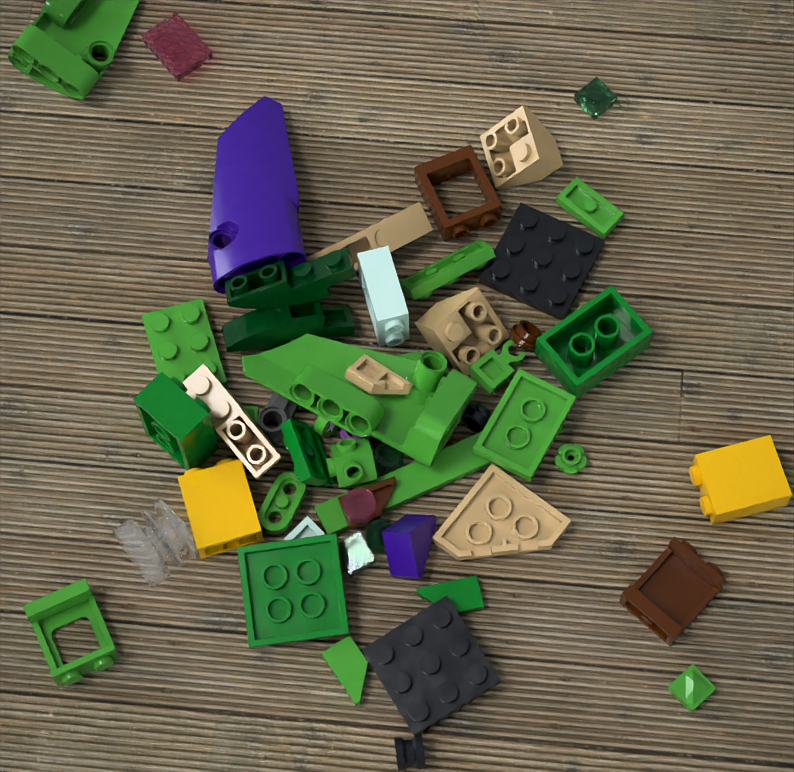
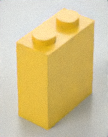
(740, 480)
(220, 507)

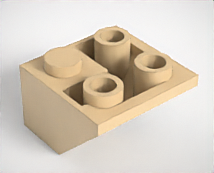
(520, 150)
(462, 328)

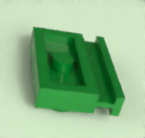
(306, 453)

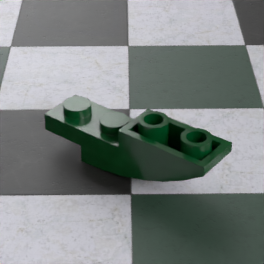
(283, 286)
(277, 326)

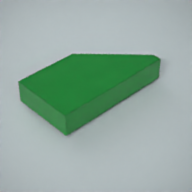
(462, 593)

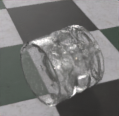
(156, 542)

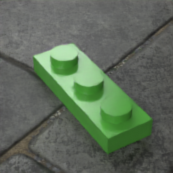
(447, 270)

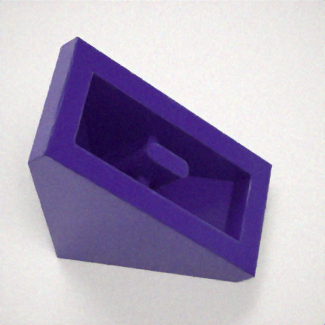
(408, 545)

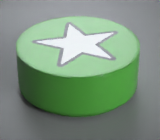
(324, 427)

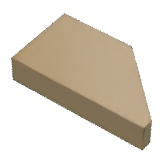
(376, 378)

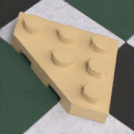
(500, 520)

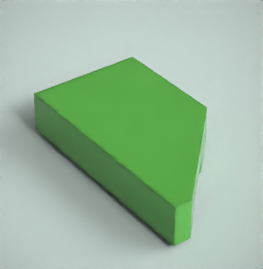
(348, 666)

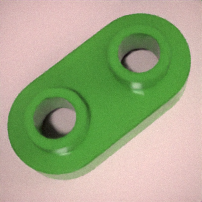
(281, 504)

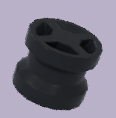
(409, 753)

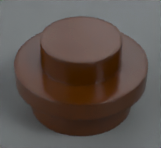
(525, 334)

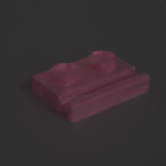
(177, 46)

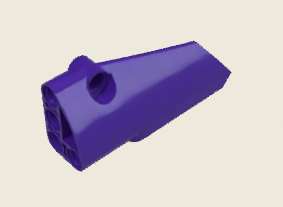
(254, 197)

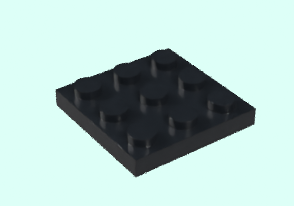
(542, 261)
(431, 666)

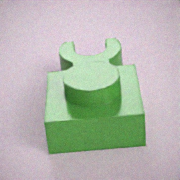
(495, 369)

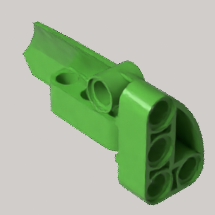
(62, 41)
(414, 423)

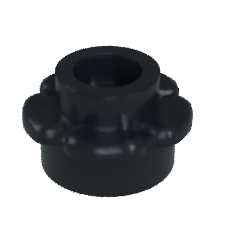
(476, 417)

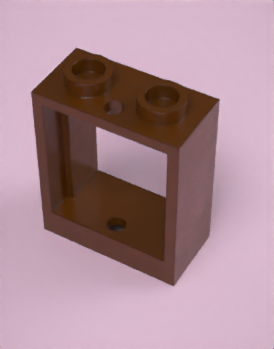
(449, 167)

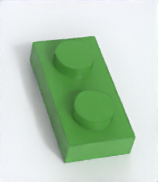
(589, 208)

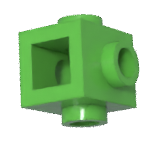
(351, 462)

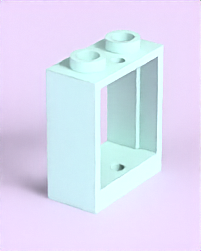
(383, 296)

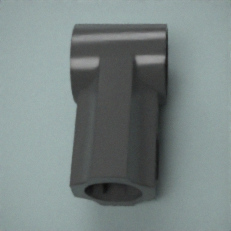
(277, 410)

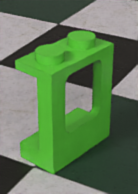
(60, 610)

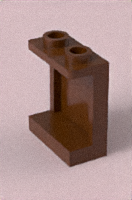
(673, 591)

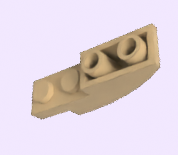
(392, 232)
(233, 422)

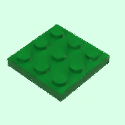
(293, 590)

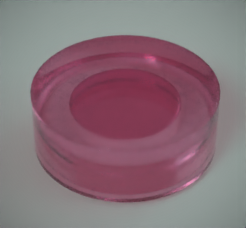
(359, 505)

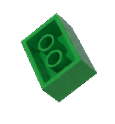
(593, 342)
(177, 421)

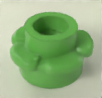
(566, 465)

